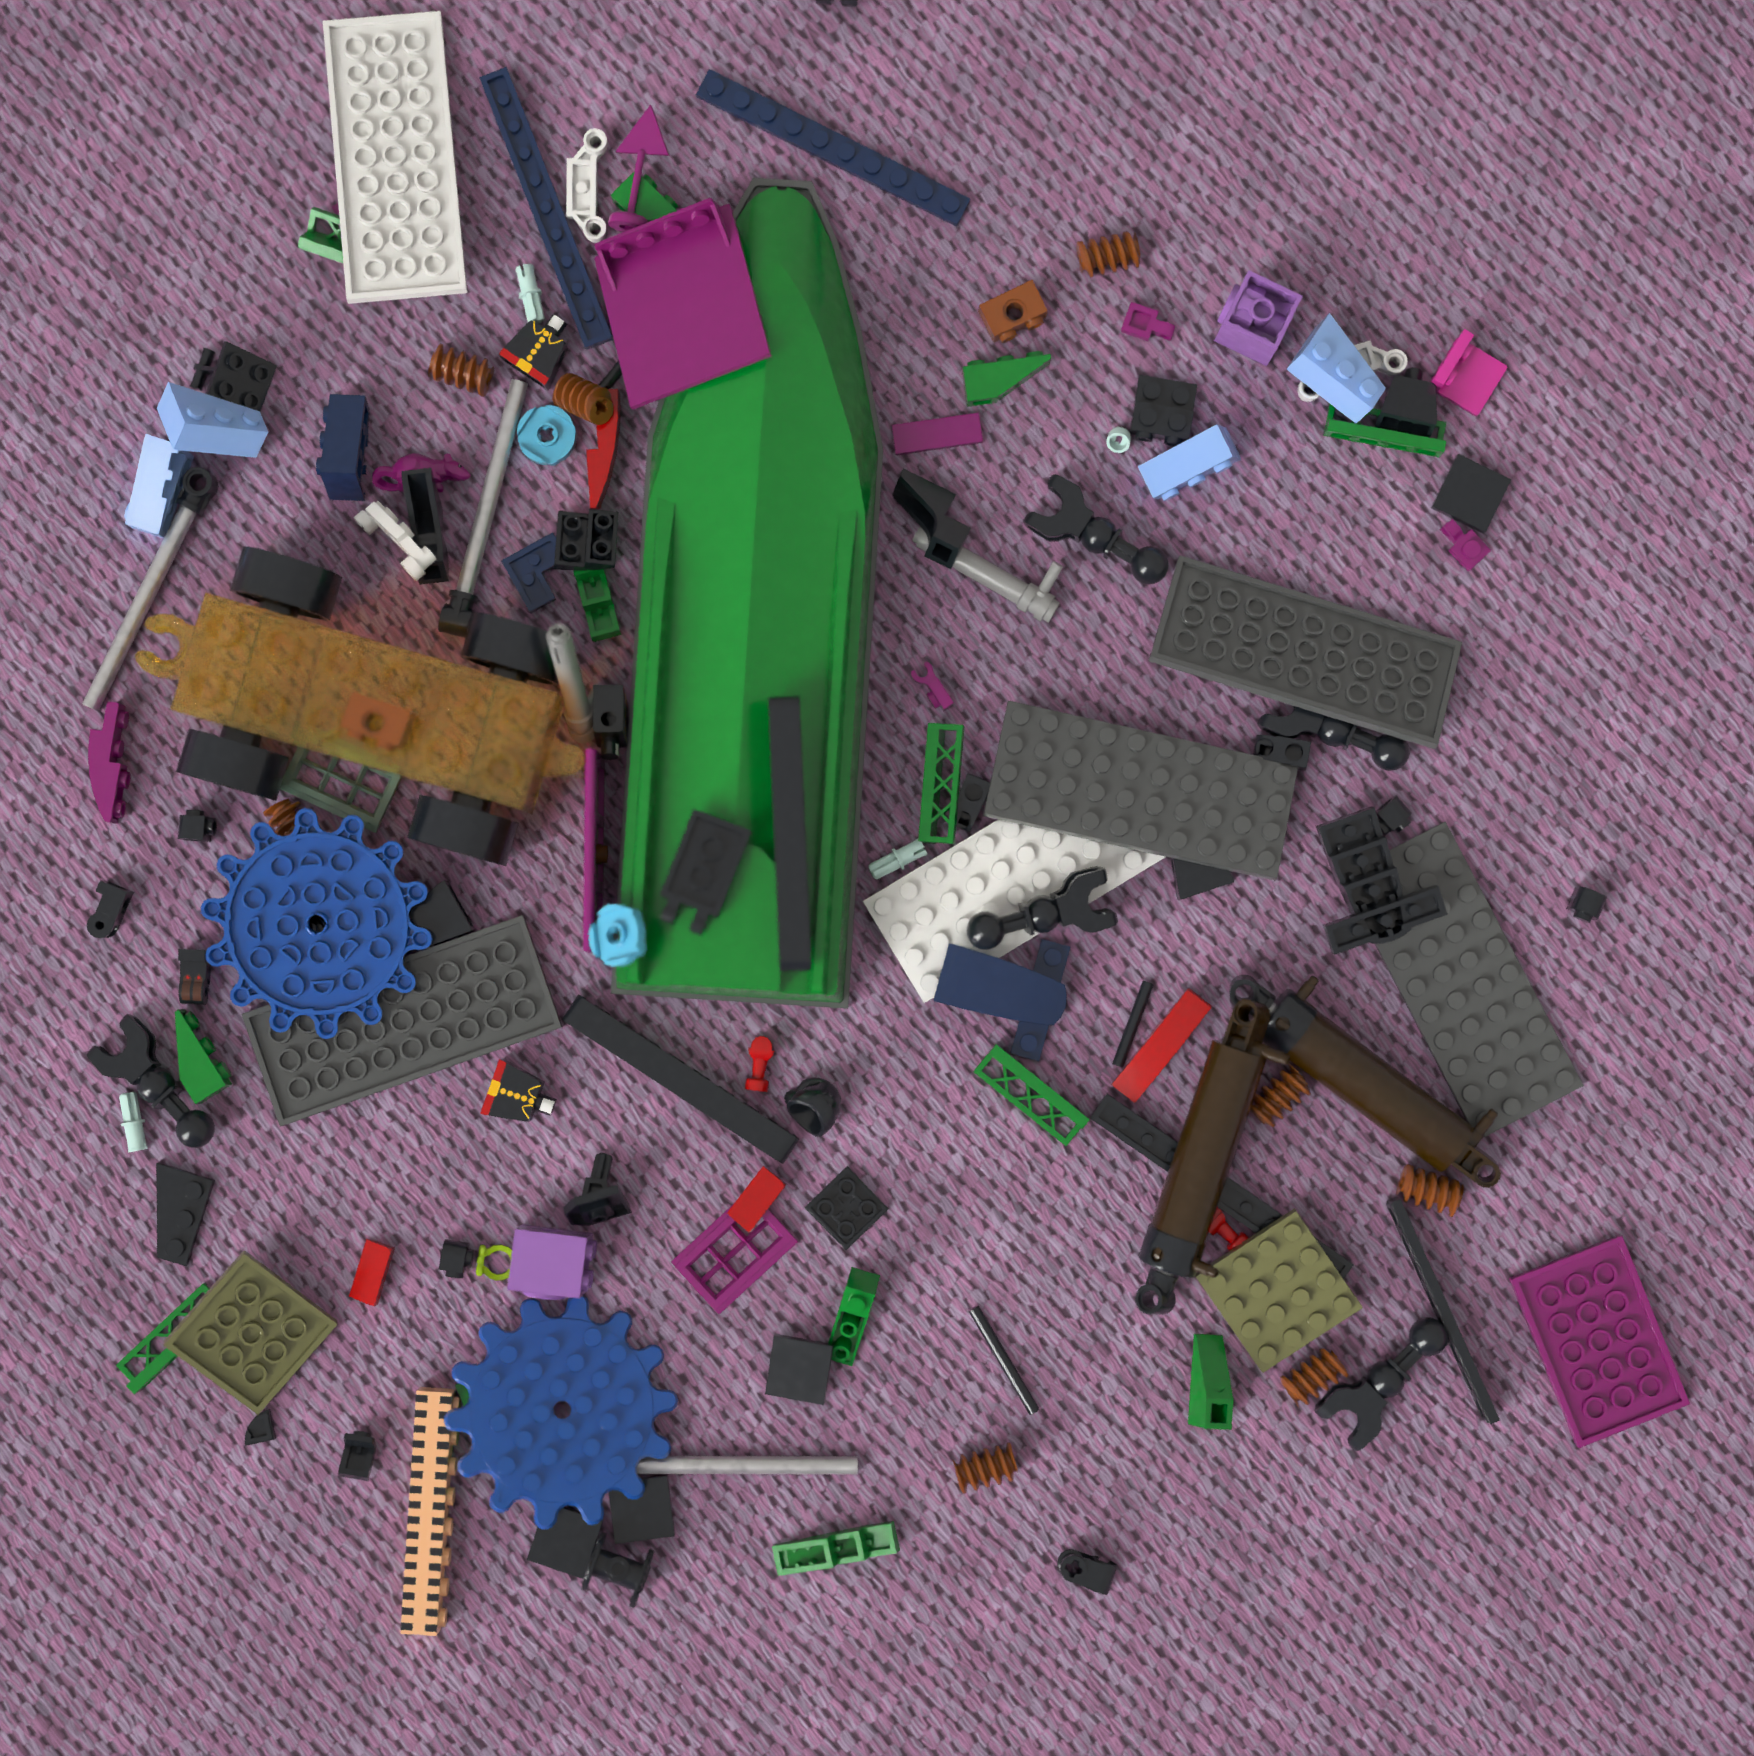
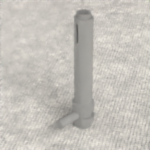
(1026, 596)
(577, 704)

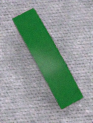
(597, 604)
(835, 1548)

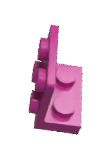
(1467, 375)

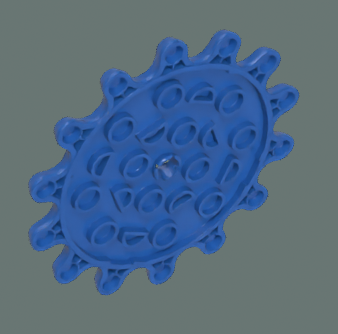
(271, 932)
(550, 1457)

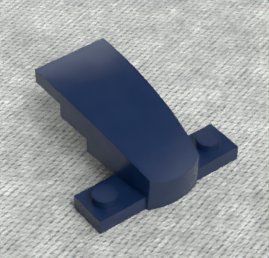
(1008, 991)

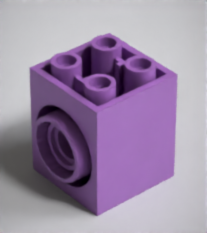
(1256, 317)
(551, 1262)

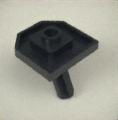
(599, 1199)

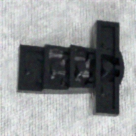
(1370, 885)

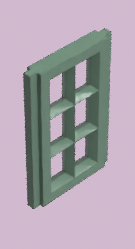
(331, 803)

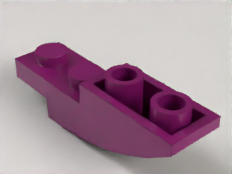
(106, 775)

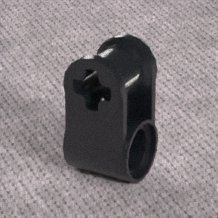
(1091, 1572)

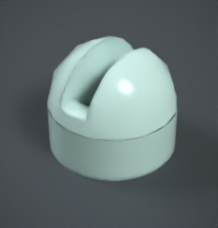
(1125, 442)

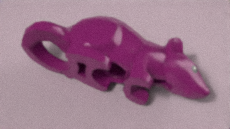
(442, 470)

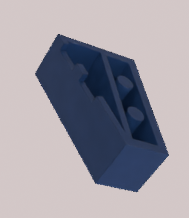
(344, 446)

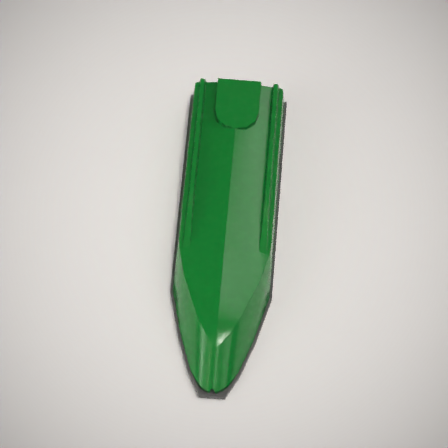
(752, 593)

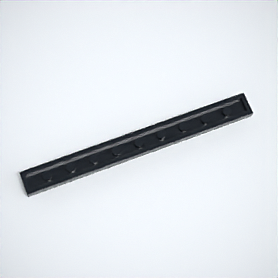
(1161, 1148)

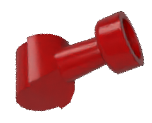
(761, 1052)
(1223, 1229)

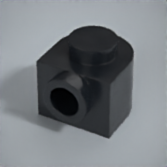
(1393, 816)
(196, 826)
(1586, 904)
(455, 1258)

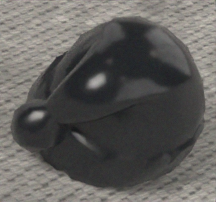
(814, 1105)

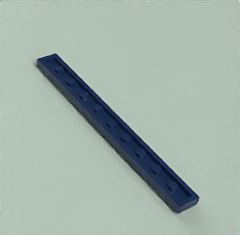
(833, 147)
(546, 208)

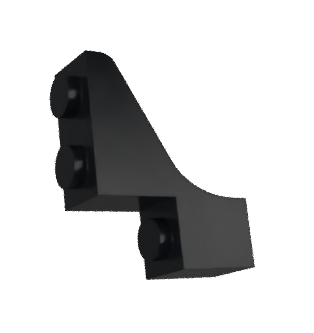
(929, 508)
(426, 521)

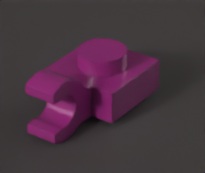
(1143, 321)
(1467, 547)
(938, 695)

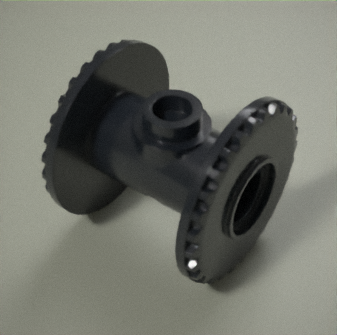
(617, 1569)

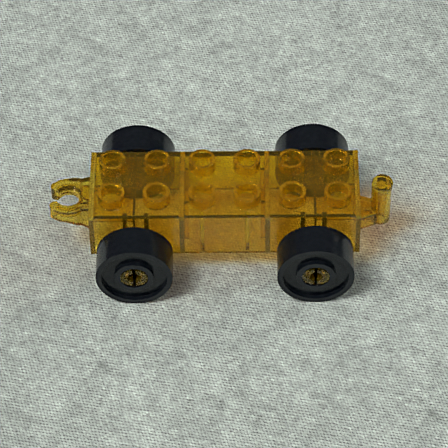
(292, 679)

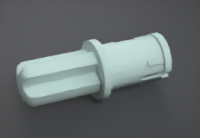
(530, 293)
(897, 859)
(132, 1122)

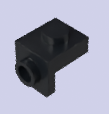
(357, 1456)

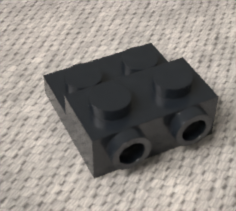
(1163, 410)

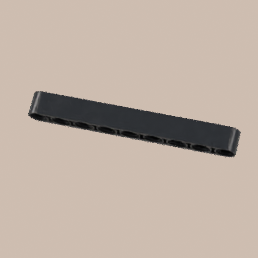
(789, 833)
(680, 1079)

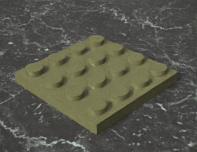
(1279, 1290)
(250, 1332)

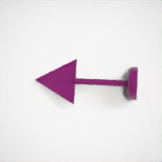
(642, 140)

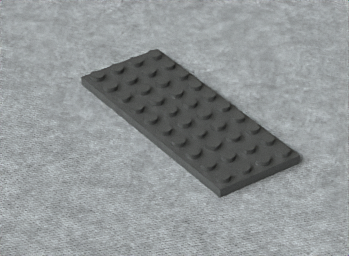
(1306, 652)
(1141, 790)
(1473, 993)
(465, 1004)

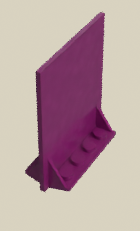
(680, 301)

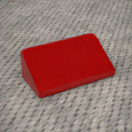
(756, 1199)
(371, 1272)

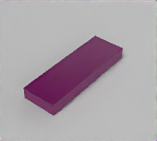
(937, 433)

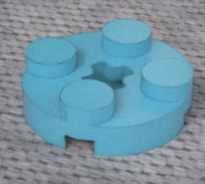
(542, 419)
(632, 937)

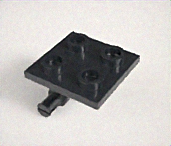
(236, 377)

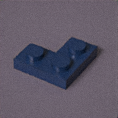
(527, 571)

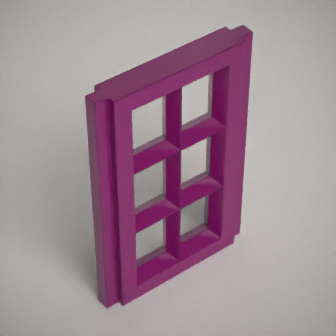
(745, 1278)

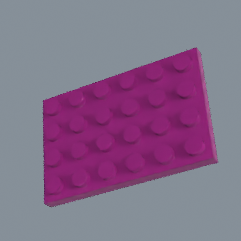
(1599, 1341)

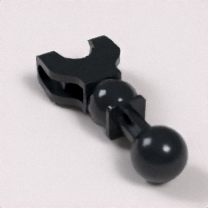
(1096, 533)
(1386, 751)
(1044, 913)
(154, 1083)
(1383, 1381)

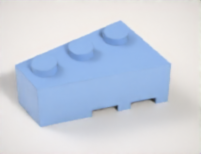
(1337, 371)
(209, 423)
(1189, 462)
(156, 486)

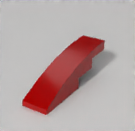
(602, 460)
(1161, 1045)

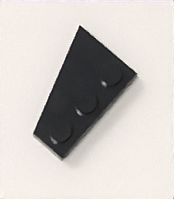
(180, 1211)

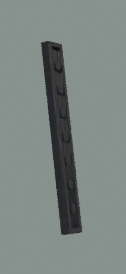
(1442, 1310)

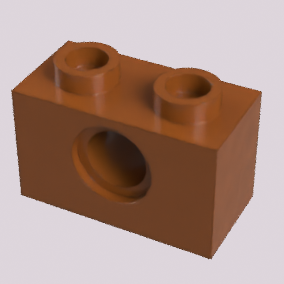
(1023, 298)
(363, 709)

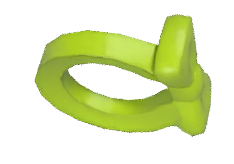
(482, 1269)

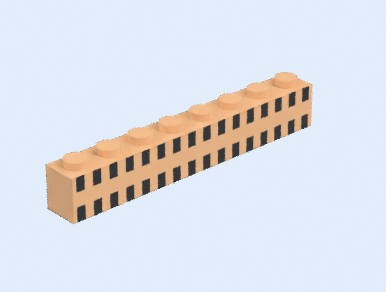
(428, 1513)

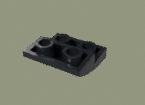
(586, 540)

